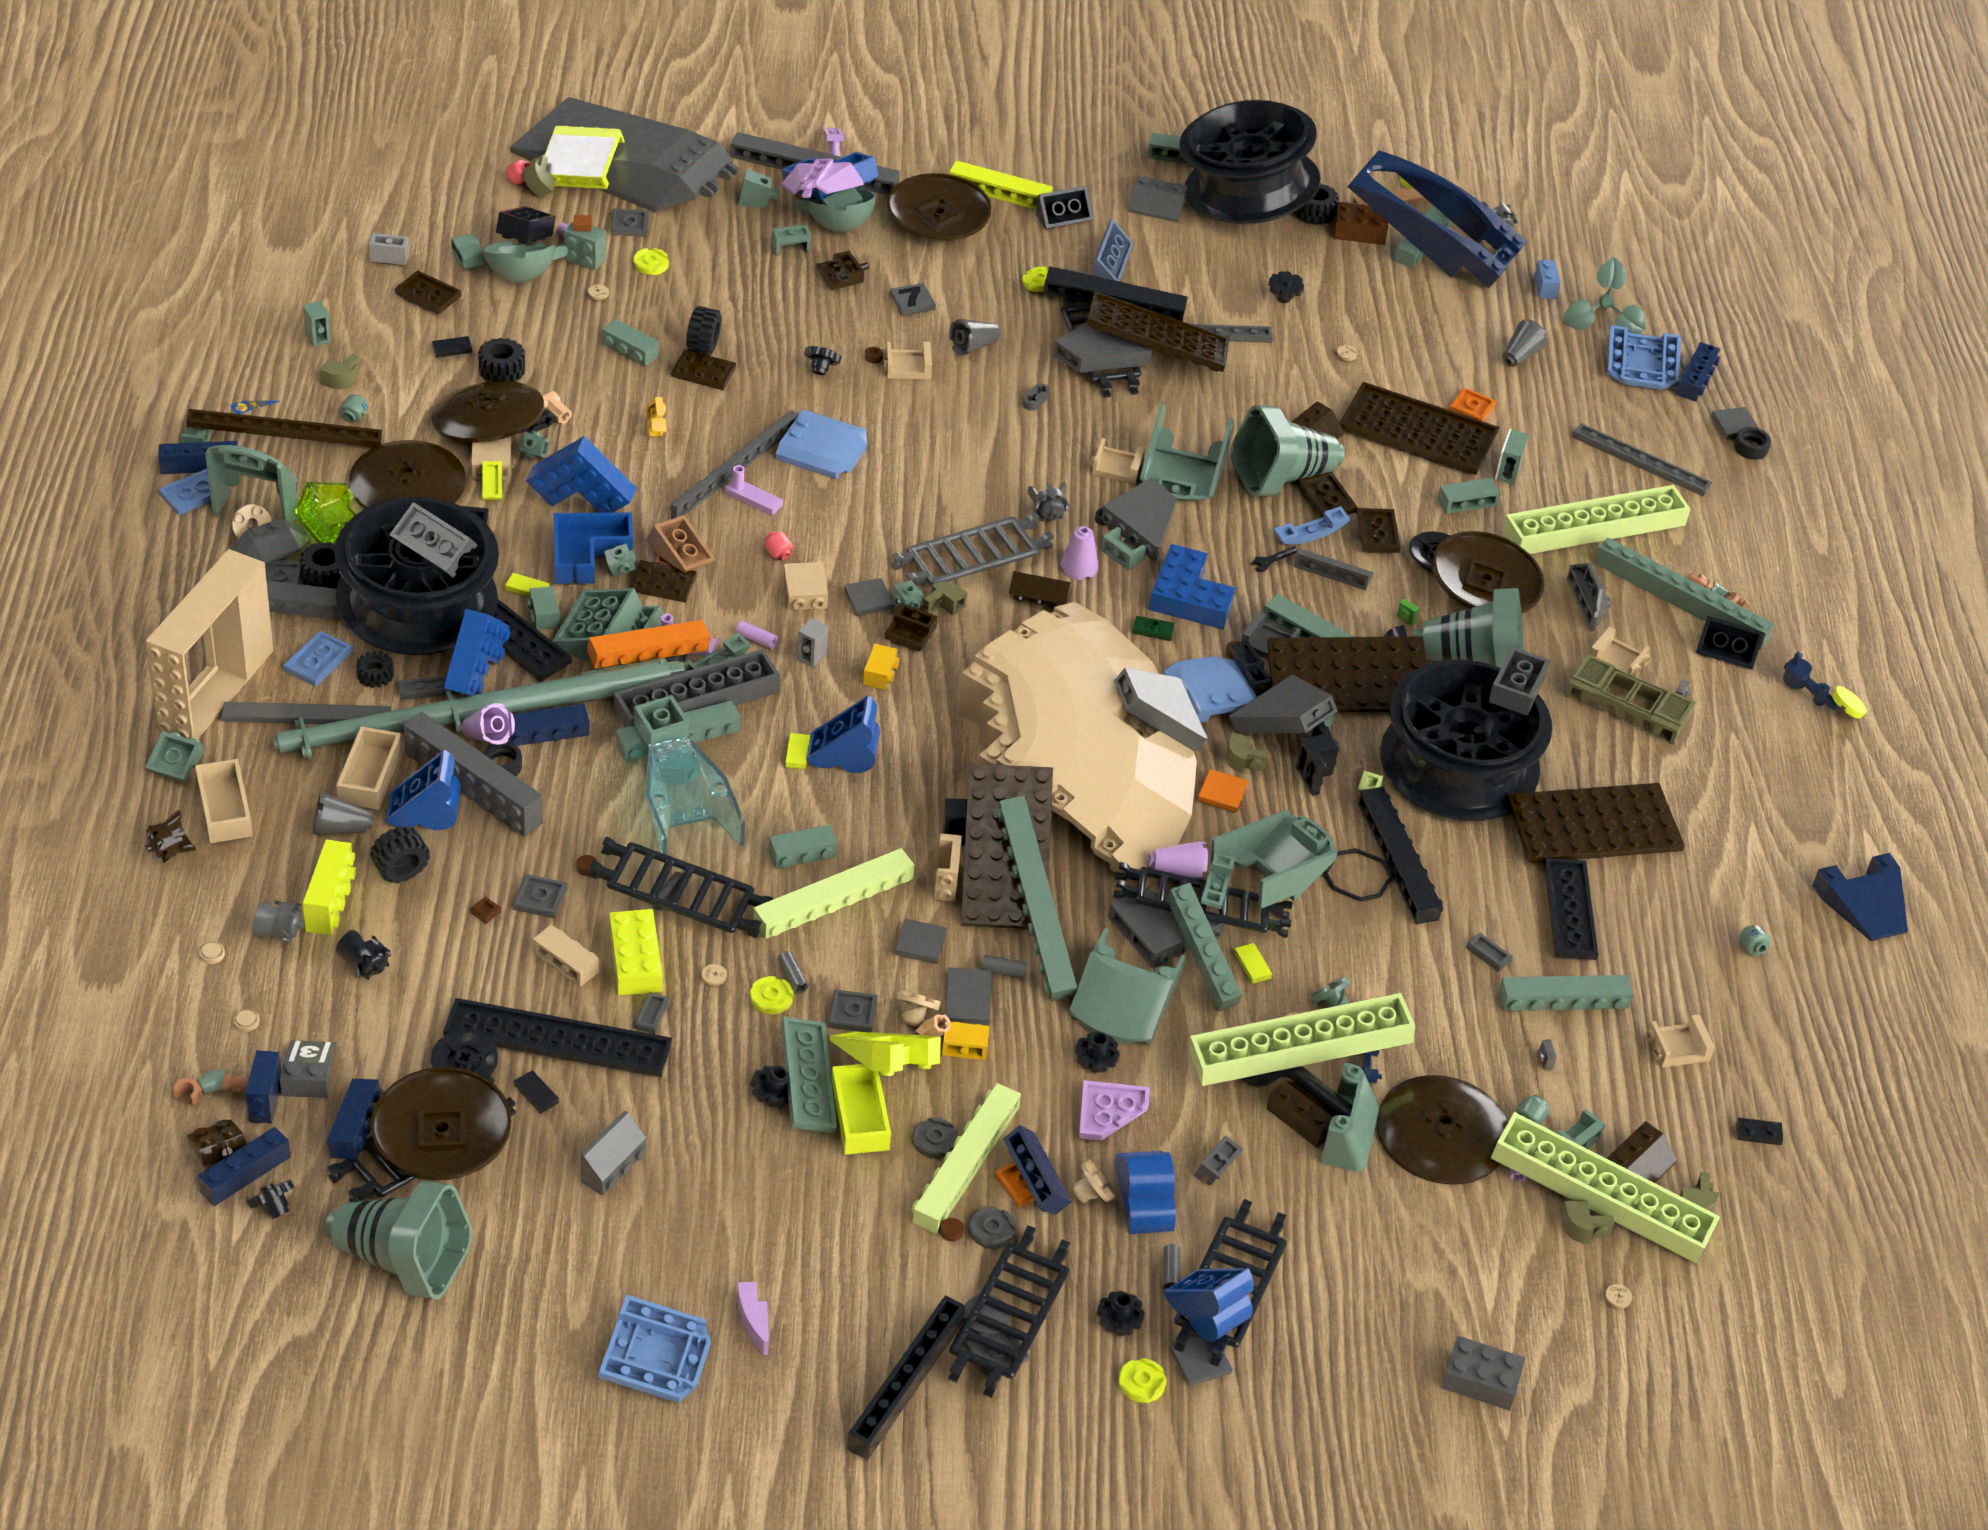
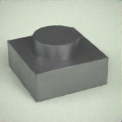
(1682, 689)
(1546, 1054)

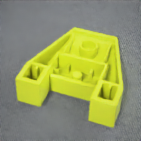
(889, 1050)

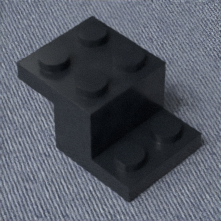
(1317, 757)

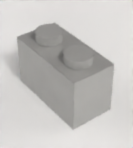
(389, 249)
(812, 642)

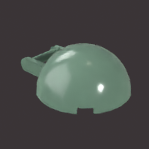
(839, 220)
(521, 262)

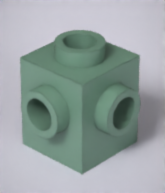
(534, 444)
(620, 559)
(907, 594)

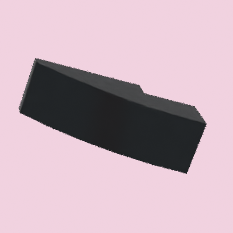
(1251, 667)

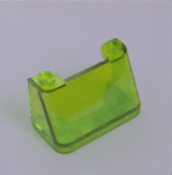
(325, 509)

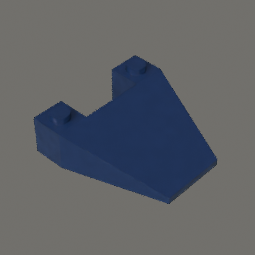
(1867, 902)

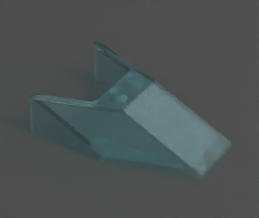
(687, 789)

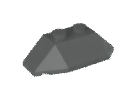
(272, 541)
(1588, 593)

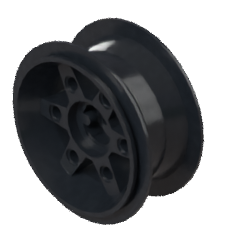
(1250, 161)
(398, 596)
(1458, 749)

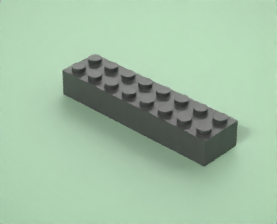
(732, 679)
(479, 776)

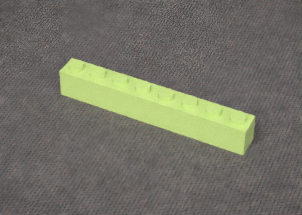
(834, 893)
(966, 1158)

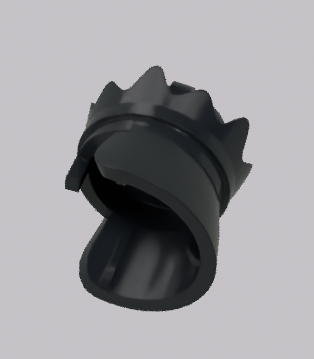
(365, 957)

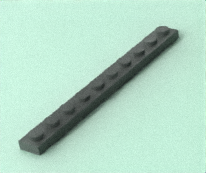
(724, 473)

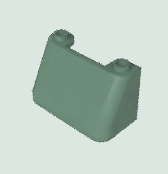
(1351, 1137)

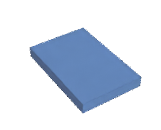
(188, 492)
(317, 658)

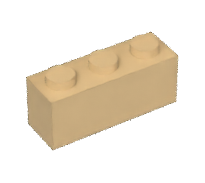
(566, 955)

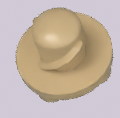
(248, 518)
(916, 1007)
(1092, 1184)

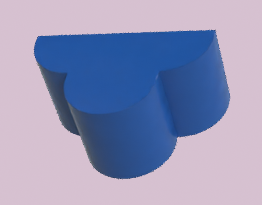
(847, 739)
(427, 796)
(1147, 1190)
(1213, 1300)

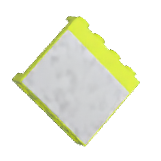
(581, 155)

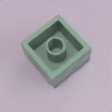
(585, 247)
(661, 721)

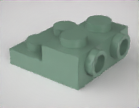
(175, 756)

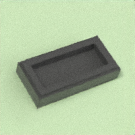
(1489, 952)
(652, 1013)

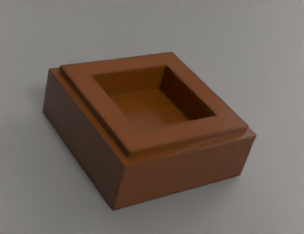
(485, 910)

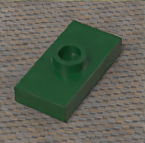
(1153, 628)

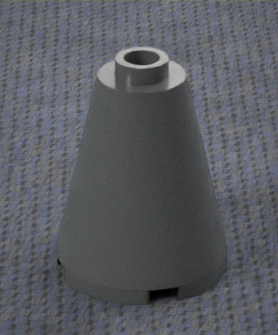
(972, 335)
(1525, 342)
(340, 817)

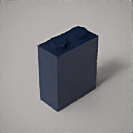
(263, 1087)

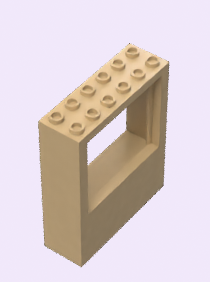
(235, 622)

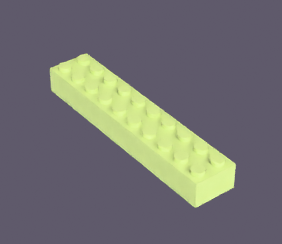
(1597, 519)
(1301, 1039)
(1606, 1187)

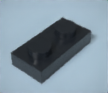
(1759, 1131)

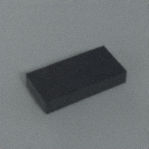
(452, 346)
(536, 1091)

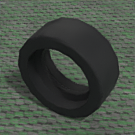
(1750, 451)
(509, 750)

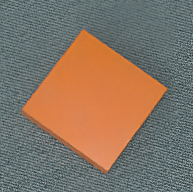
(1472, 404)
(1223, 790)
(1014, 1184)

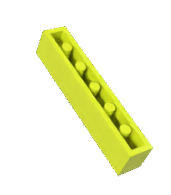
(1002, 185)

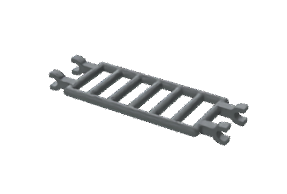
(1019, 526)

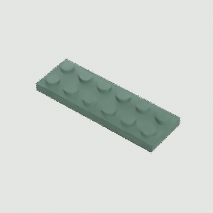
(809, 1075)

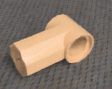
(559, 410)
(934, 1027)

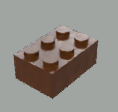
(1359, 224)

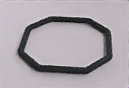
(1353, 895)

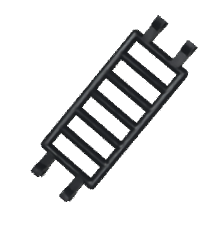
(1103, 379)
(625, 852)
(1138, 894)
(372, 1186)
(1265, 1275)
(984, 1298)

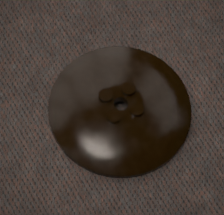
(939, 206)
(487, 411)
(384, 473)
(1472, 555)
(438, 1097)
(1437, 1151)

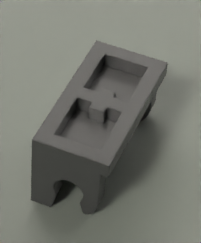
(1219, 1160)

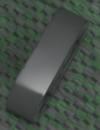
(1039, 399)

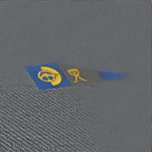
(246, 406)

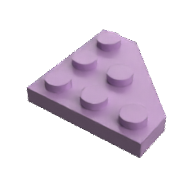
(1109, 1107)

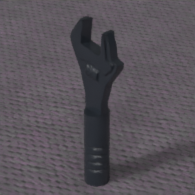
(1265, 562)

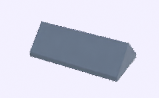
(1112, 253)

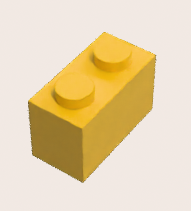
(881, 667)
(966, 1041)

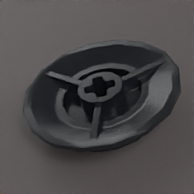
(1424, 546)
(466, 1045)

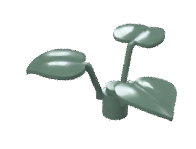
(1609, 275)

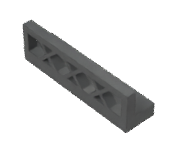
(1332, 569)

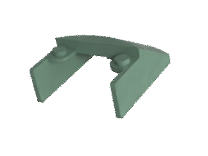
(229, 462)
(1181, 472)
(1283, 849)
(1122, 997)

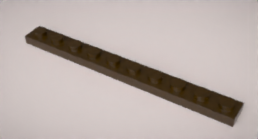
(283, 428)

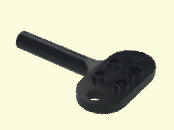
(1310, 1084)

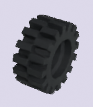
(377, 677)

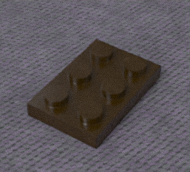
(428, 292)
(703, 369)
(1326, 493)
(1378, 530)
(663, 581)

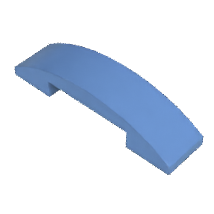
(1313, 530)

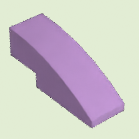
(753, 1315)

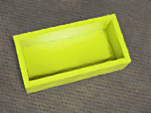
(329, 887)
(635, 952)
(860, 1109)

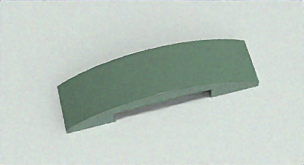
(732, 647)
(1217, 880)

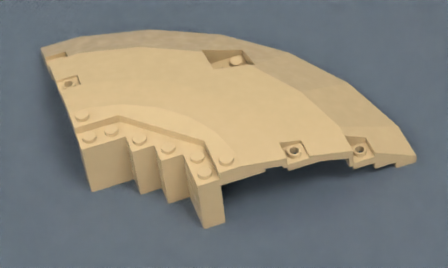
(1054, 703)

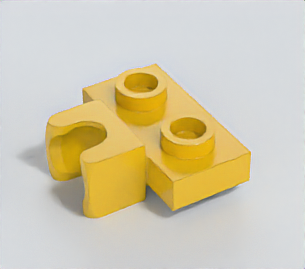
(655, 411)

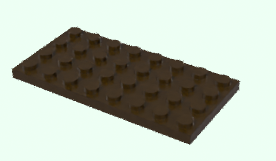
(1158, 332)
(1419, 428)
(1352, 669)
(1595, 822)
(988, 880)

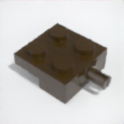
(842, 270)
(911, 626)
(216, 1141)

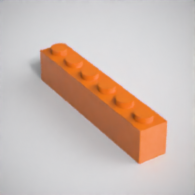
(648, 644)

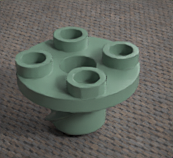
(1334, 995)

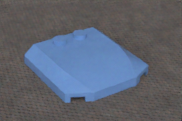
(1643, 358)
(822, 444)
(1213, 685)
(656, 1350)

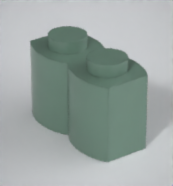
(467, 251)

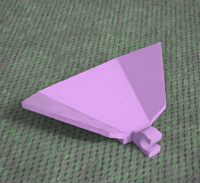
(822, 175)

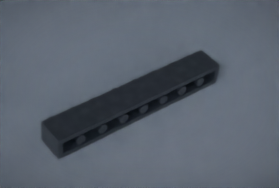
(1082, 287)
(1400, 855)
(905, 1377)

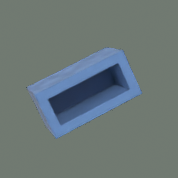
(1547, 279)

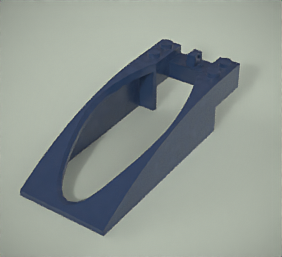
(1436, 241)

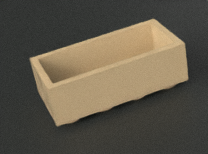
(369, 767)
(224, 801)

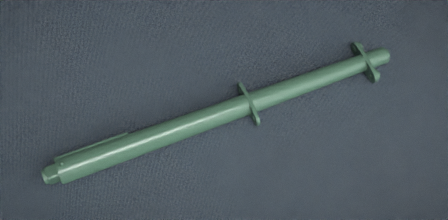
(552, 693)

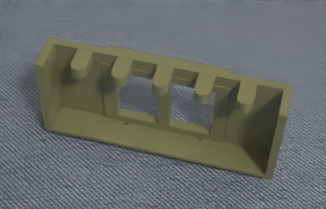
(1668, 712)

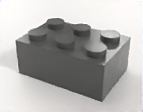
(1519, 681)
(1483, 1373)

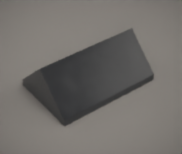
(1064, 207)
(1730, 642)

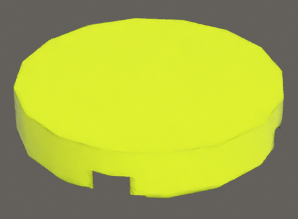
(651, 261)
(1035, 279)
(1850, 701)
(771, 995)
(1142, 1380)

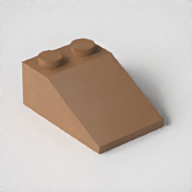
(680, 544)

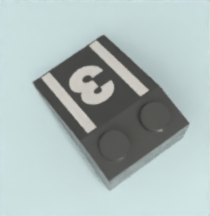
(307, 1069)

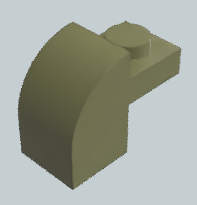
(538, 178)
(339, 375)
(946, 595)
(1241, 756)
(1703, 1194)
(1581, 1225)

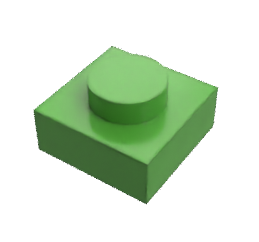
(1408, 612)

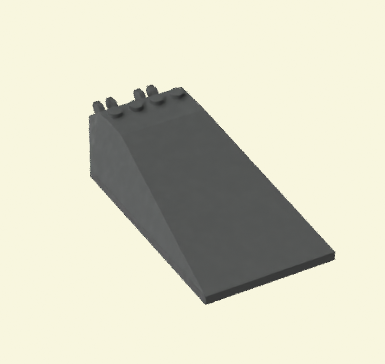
(655, 163)

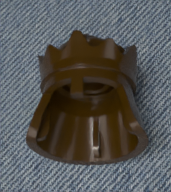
(168, 838)

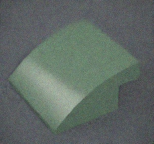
(604, 613)

